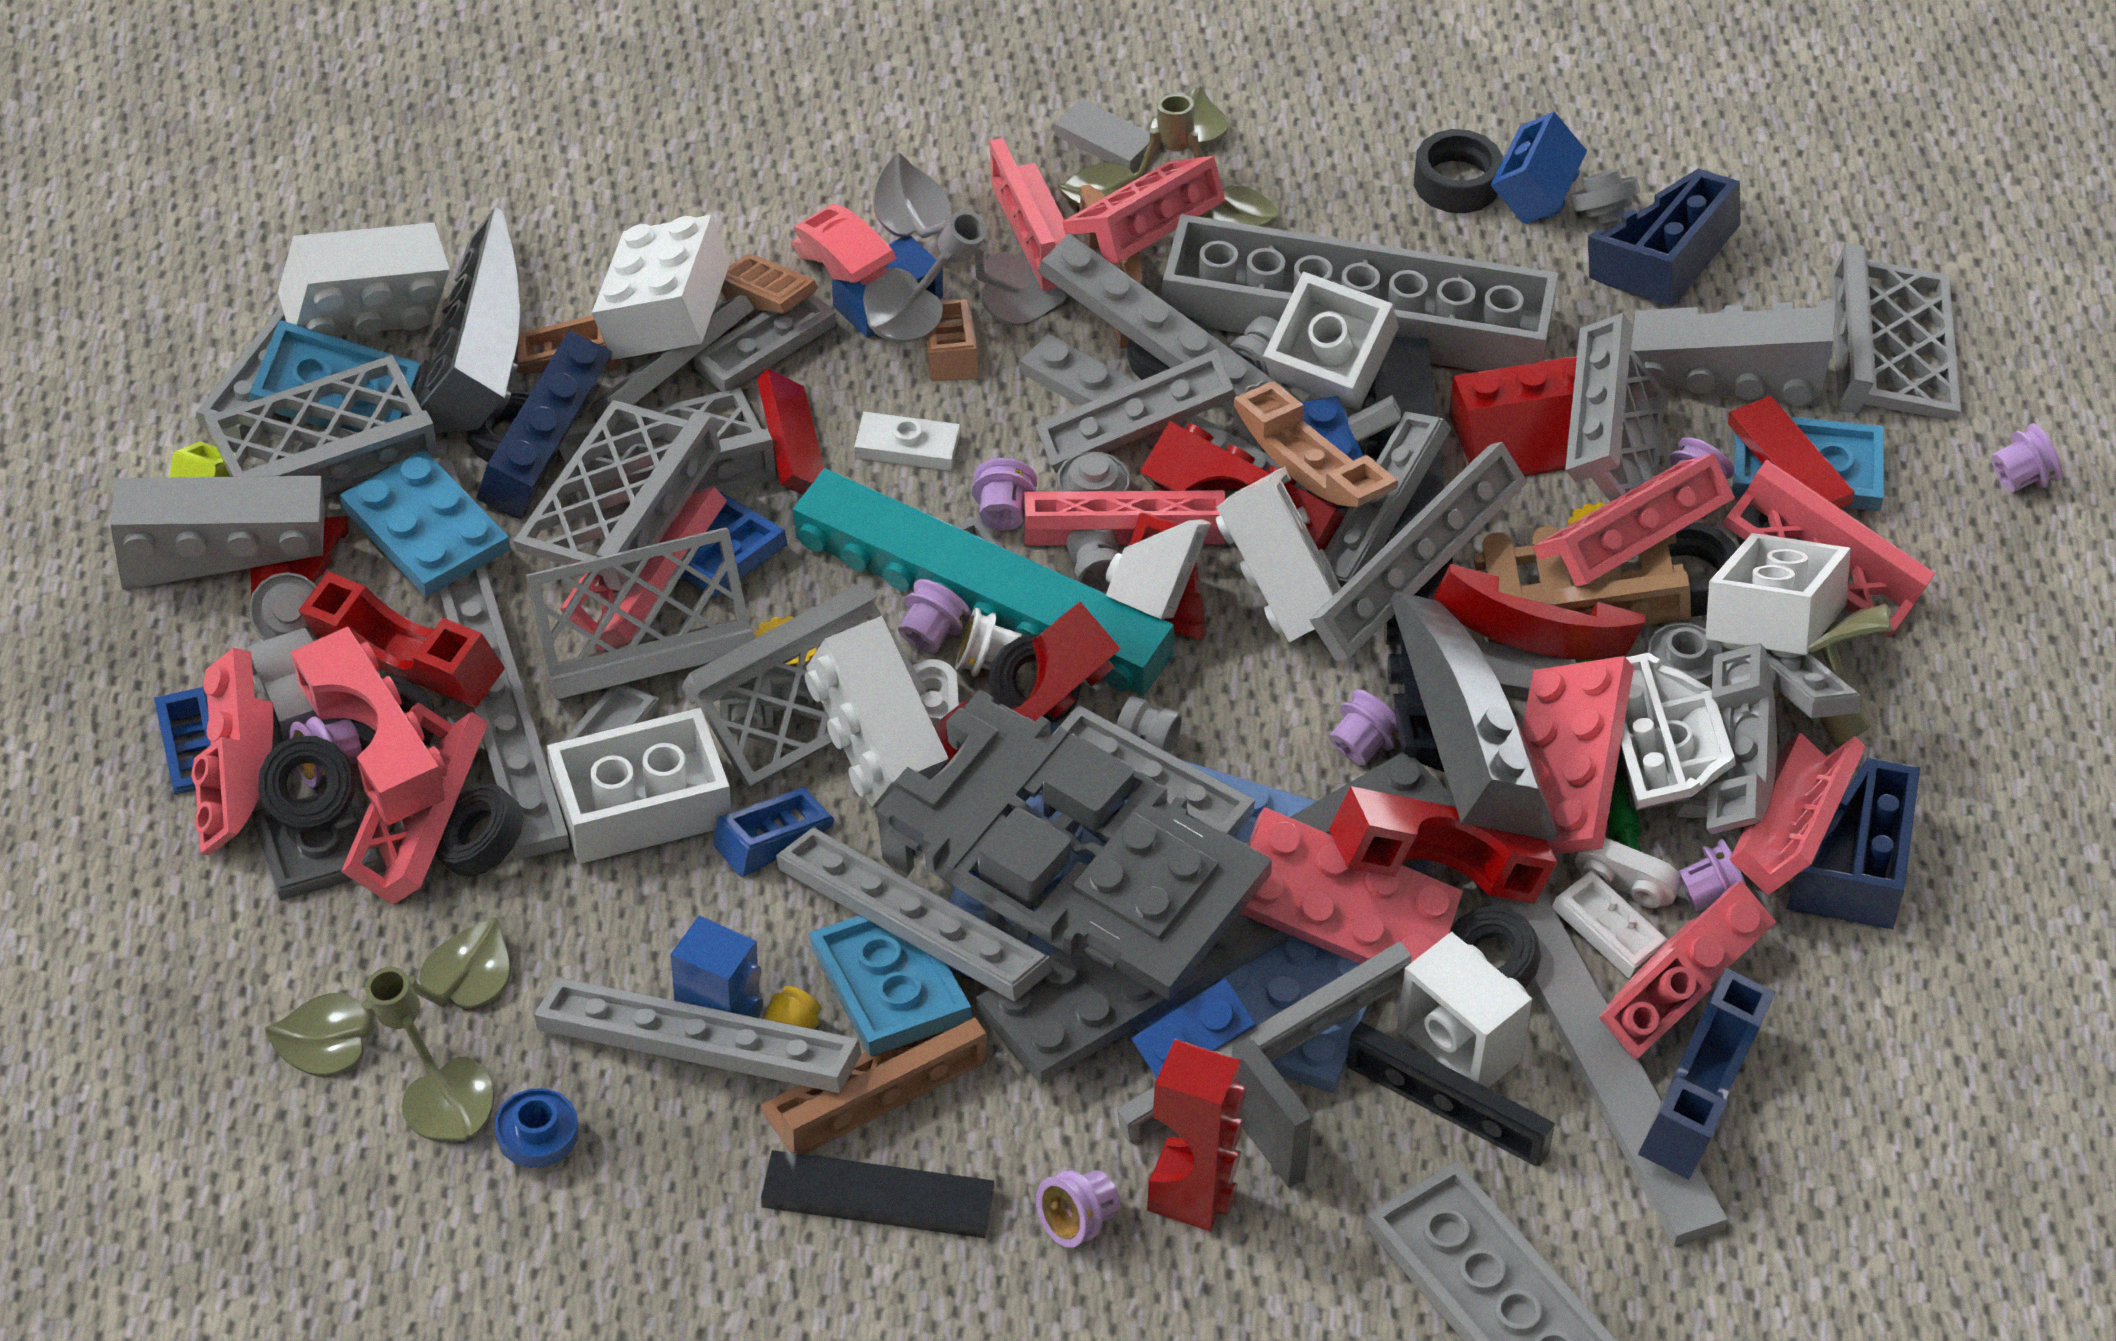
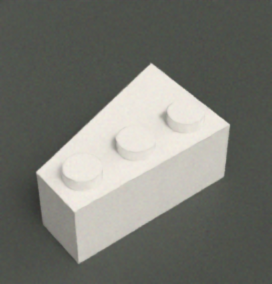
(1278, 553)

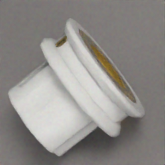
(982, 642)

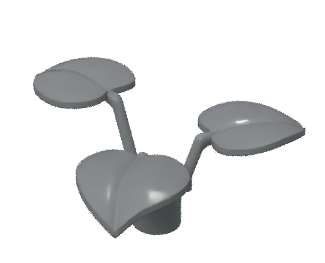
(899, 306)

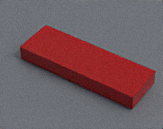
(791, 430)
(1778, 439)

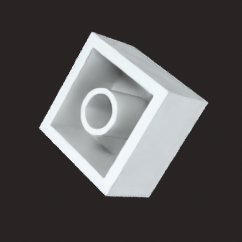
(1331, 340)
(1464, 1011)

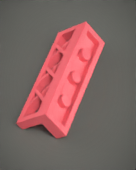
(1027, 207)
(1149, 207)
(1803, 514)
(1055, 515)
(1638, 519)
(691, 520)
(1799, 812)
(422, 831)

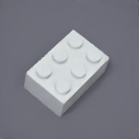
(364, 279)
(661, 286)
(1777, 594)
(873, 709)
(639, 785)

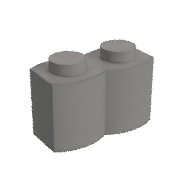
(278, 681)

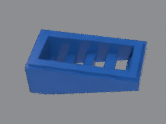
(174, 708)
(749, 851)

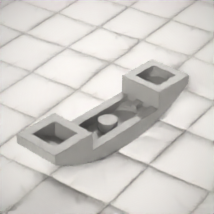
(1747, 705)

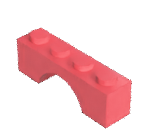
(344, 683)

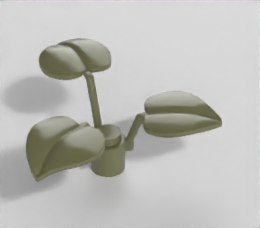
(1180, 123)
(1861, 622)
(328, 1030)

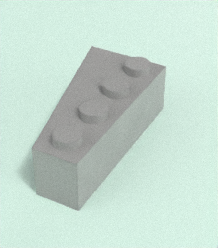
(1739, 350)
(212, 525)

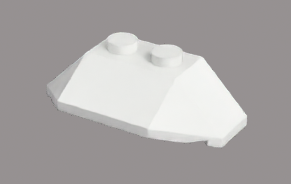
(1670, 735)

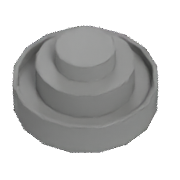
(1606, 195)
(1093, 473)
(276, 605)
(1686, 650)

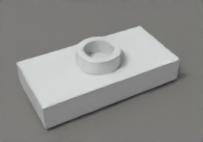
(907, 441)
(1609, 923)

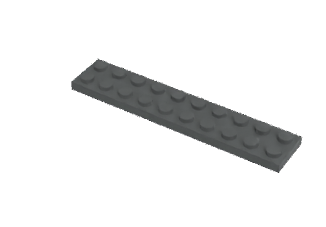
(1090, 1005)

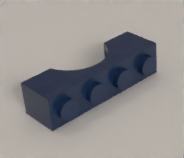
(542, 423)
(1706, 1074)

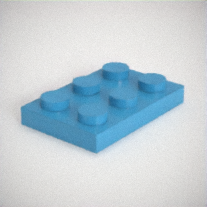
(305, 355)
(1850, 448)
(425, 522)
(888, 984)

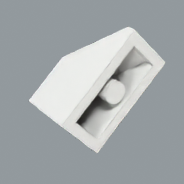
(1157, 569)

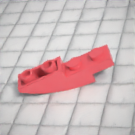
(843, 244)
(240, 741)
(1685, 969)

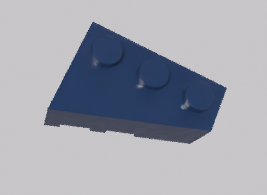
(1670, 240)
(1864, 851)

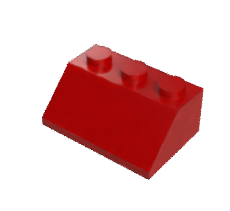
(1519, 406)

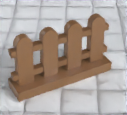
(1653, 590)

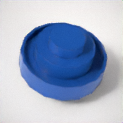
(536, 1128)

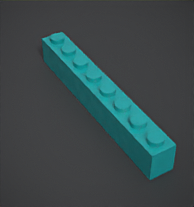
(910, 545)

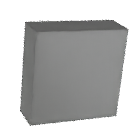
(1374, 418)

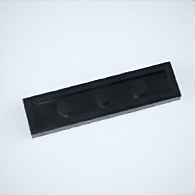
(1450, 1094)
(878, 1194)

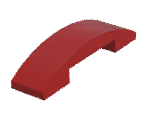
(1535, 625)

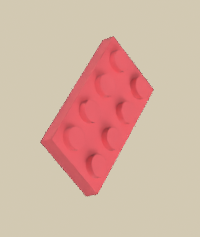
(1575, 741)
(1342, 907)

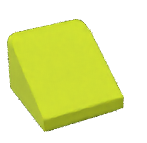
(198, 461)

